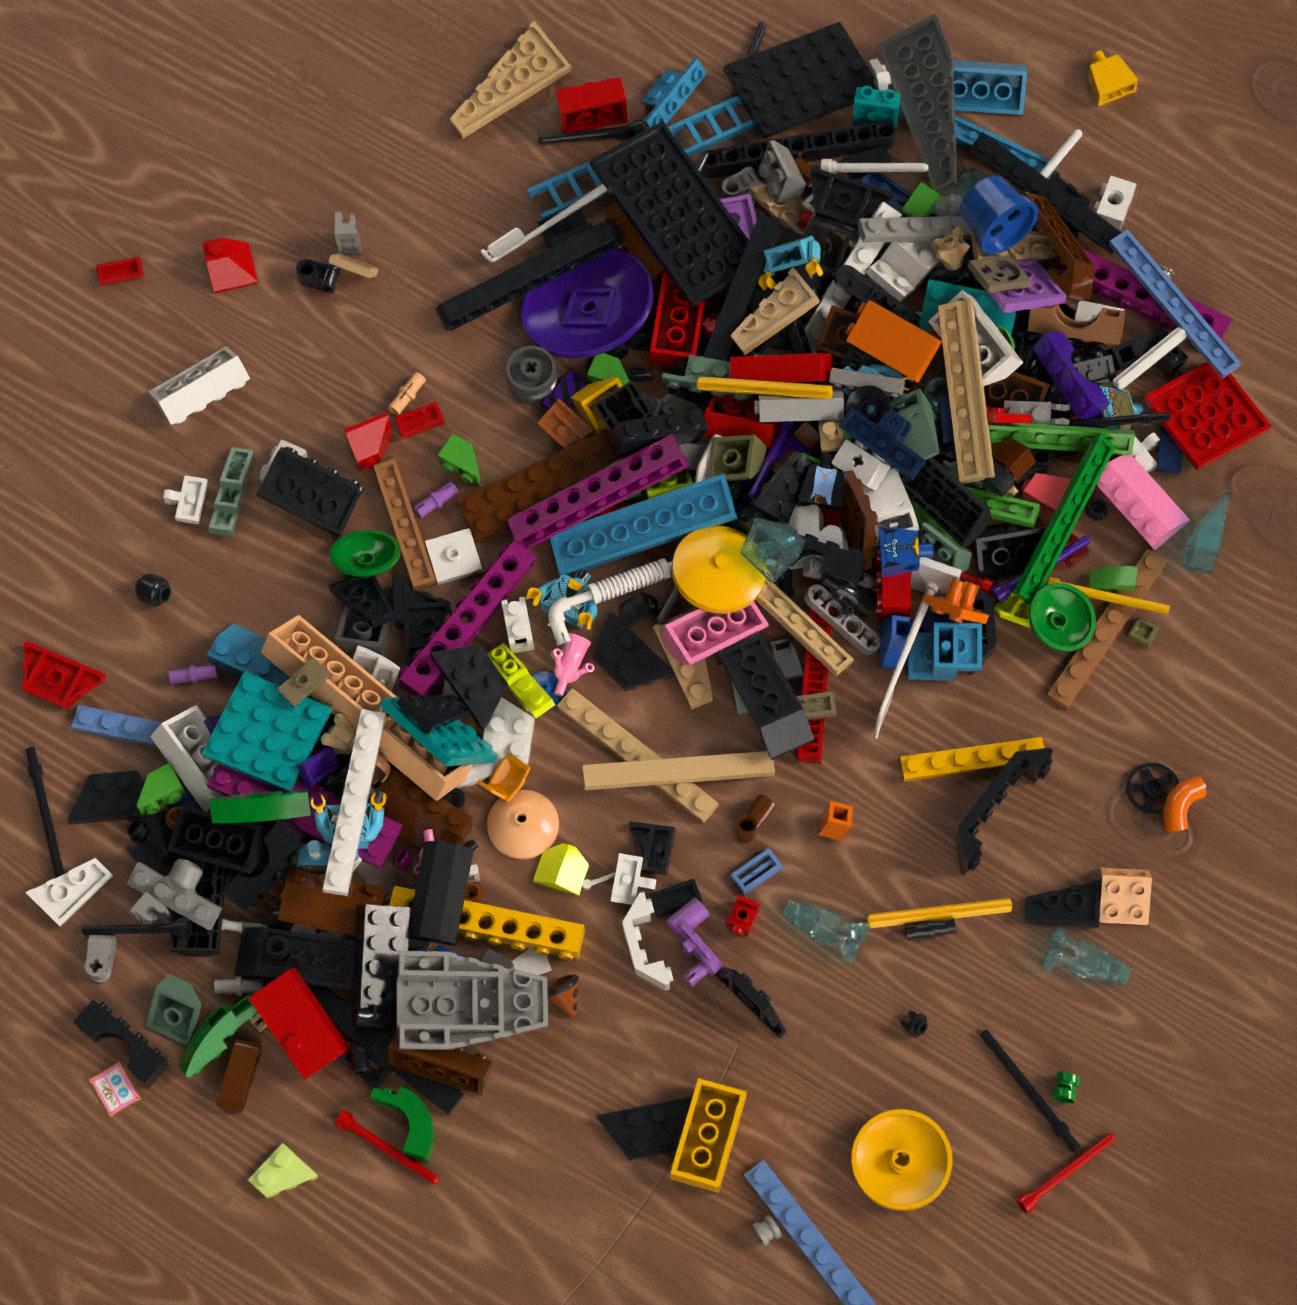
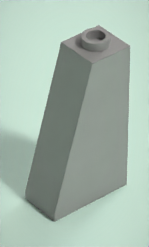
(801, 409)

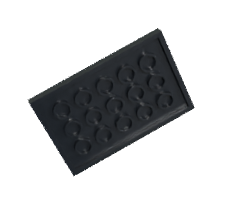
(800, 79)

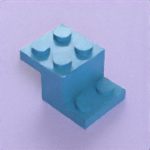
(946, 651)

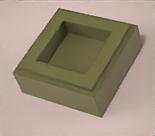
(1143, 632)

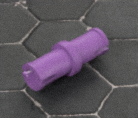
(435, 500)
(193, 674)

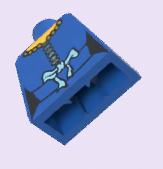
(901, 551)

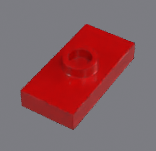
(419, 420)

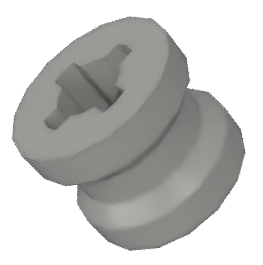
(766, 1230)

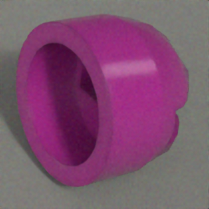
(406, 861)

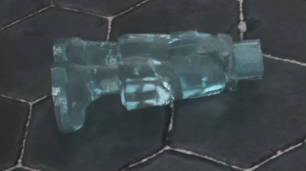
(823, 926)
(1088, 959)

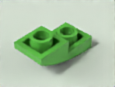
(1113, 578)

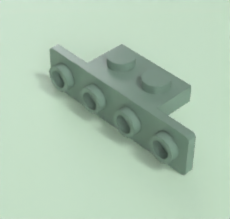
(703, 367)

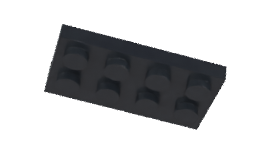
(310, 491)

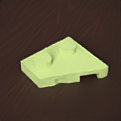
(281, 1172)

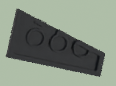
(433, 710)

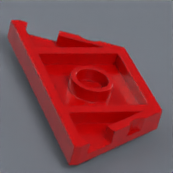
(56, 676)

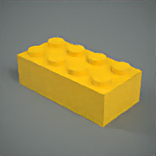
(708, 1135)

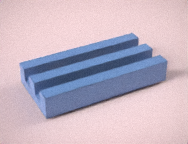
(740, 883)

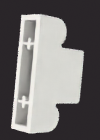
(811, 521)

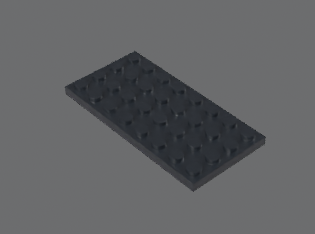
(674, 212)

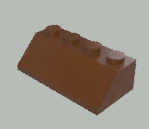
(635, 245)
(419, 812)
(310, 906)
(447, 1066)

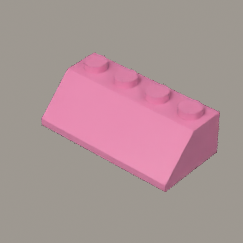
(1141, 500)
(706, 632)

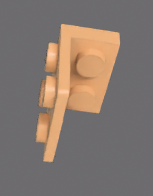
(1125, 896)

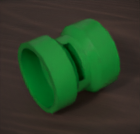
(1065, 1087)

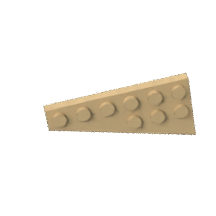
(517, 76)

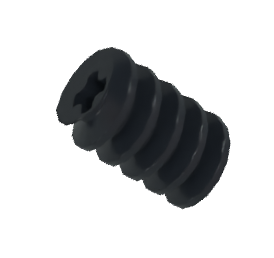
(643, 337)

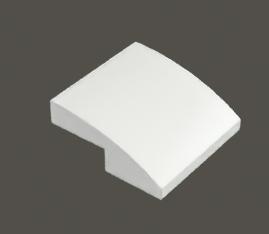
(377, 666)

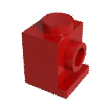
(743, 926)

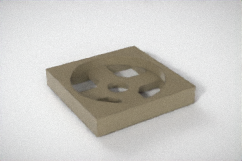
(994, 283)

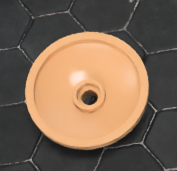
(527, 838)

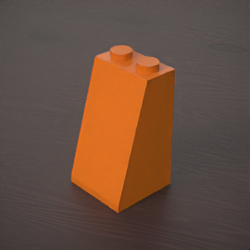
(893, 340)

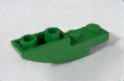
(208, 1039)

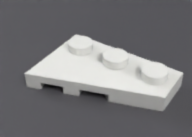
(69, 892)

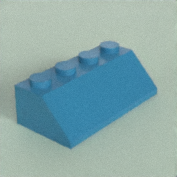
(989, 87)
(240, 651)

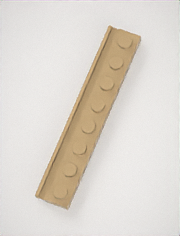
(966, 391)

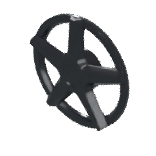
(1151, 788)

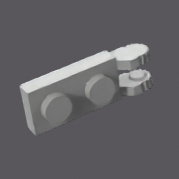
(1039, 411)

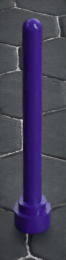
(785, 428)
(1003, 591)

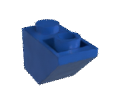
(893, 638)

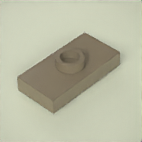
(303, 682)
(818, 705)

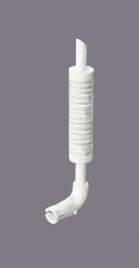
(605, 590)

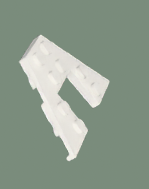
(507, 731)

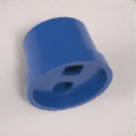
(998, 214)

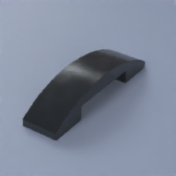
(999, 484)

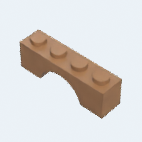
(1104, 328)

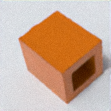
(835, 820)

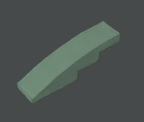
(231, 491)

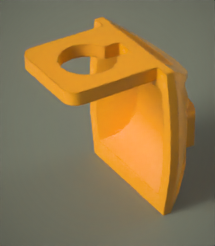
(507, 777)

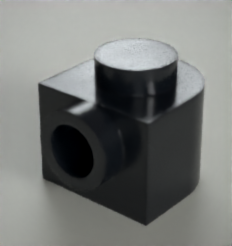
(1172, 361)

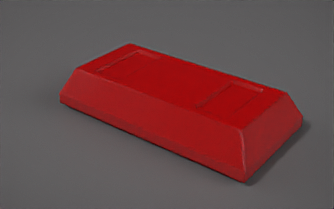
(120, 271)

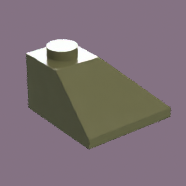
(736, 457)

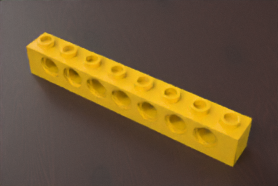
(500, 917)

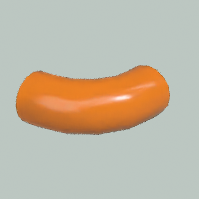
(1179, 801)

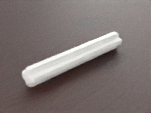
(1149, 358)

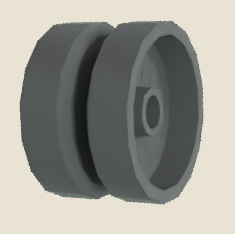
(531, 374)

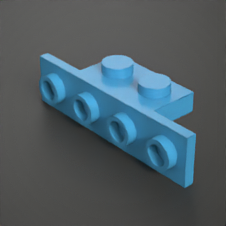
(672, 92)

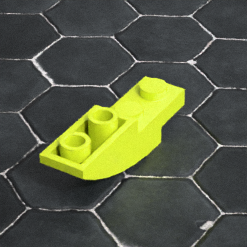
(520, 682)

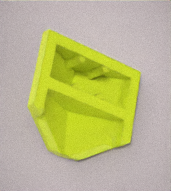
(1014, 610)
(562, 869)

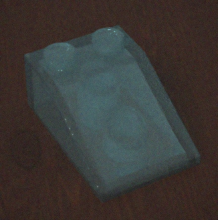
(1203, 546)

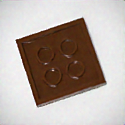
(858, 518)

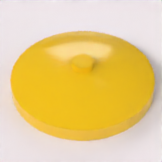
(714, 572)
(901, 1160)

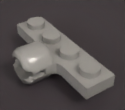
(177, 891)

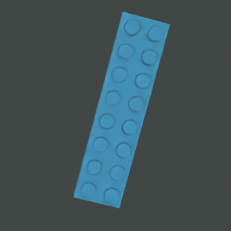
(643, 525)

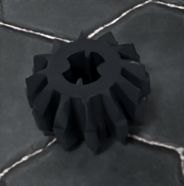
(1031, 363)

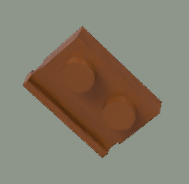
(563, 425)

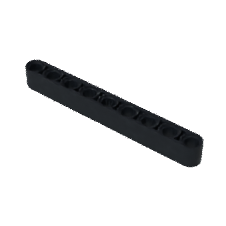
(807, 143)
(530, 274)

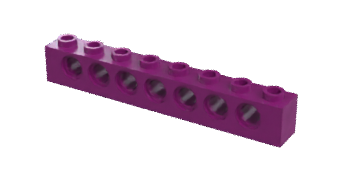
(1147, 308)
(598, 492)
(512, 555)

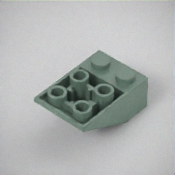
(919, 412)

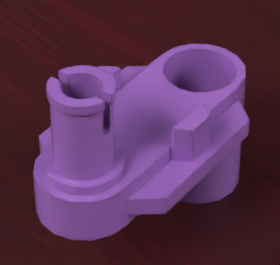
(682, 925)

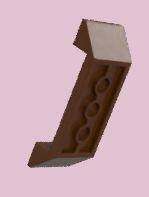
(1078, 278)

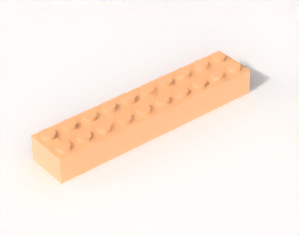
(354, 689)

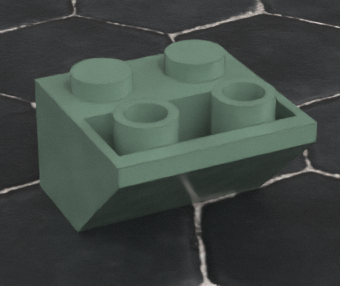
(945, 548)

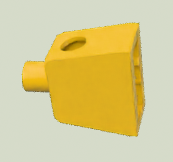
(1110, 78)

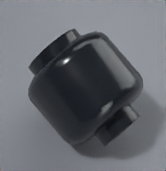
(153, 590)

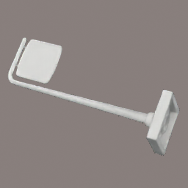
(516, 237)
(931, 579)

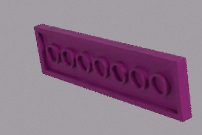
(230, 782)

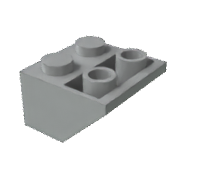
(781, 173)

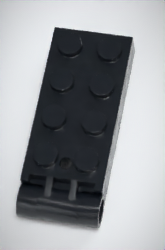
(378, 939)

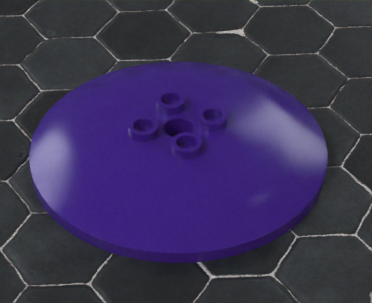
(612, 284)

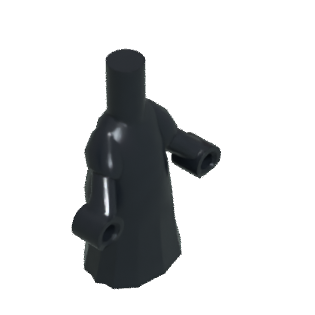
(951, 276)
(850, 597)

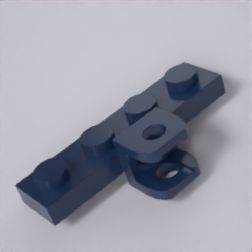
(900, 195)
(885, 439)

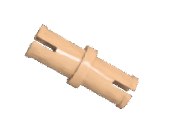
(406, 393)

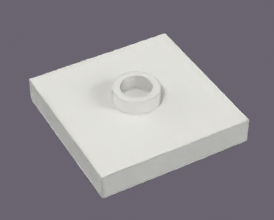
(453, 556)

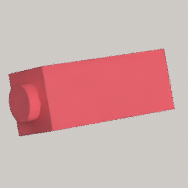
(1046, 491)

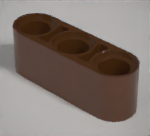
(239, 1075)

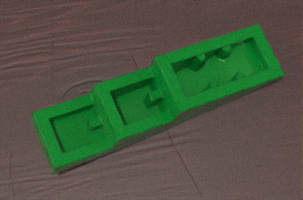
(259, 807)

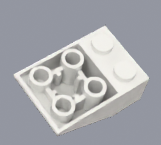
(891, 504)

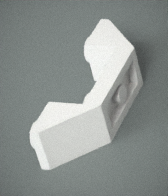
(654, 972)

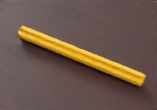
(764, 388)
(939, 913)

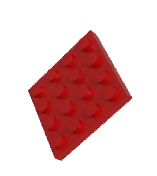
(1207, 414)

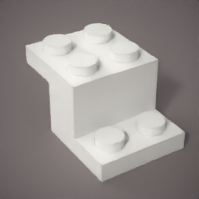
(904, 267)

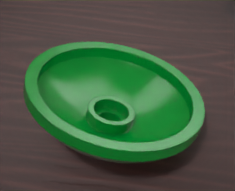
(365, 553)
(1071, 611)

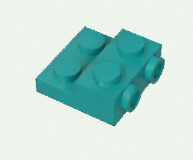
(875, 106)

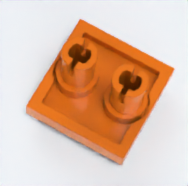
(958, 603)

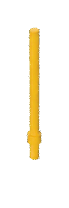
(1117, 598)

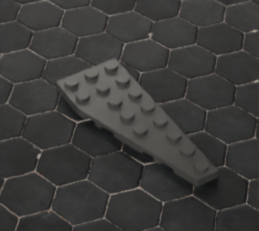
(924, 75)

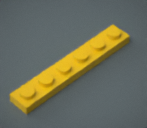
(964, 759)

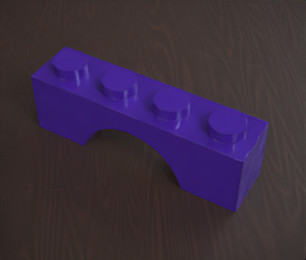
(1082, 395)

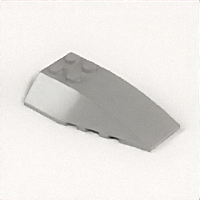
(463, 1001)

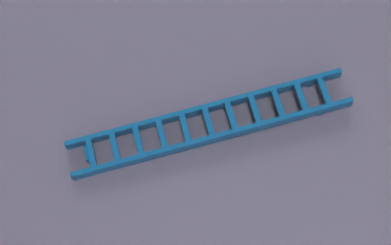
(688, 123)

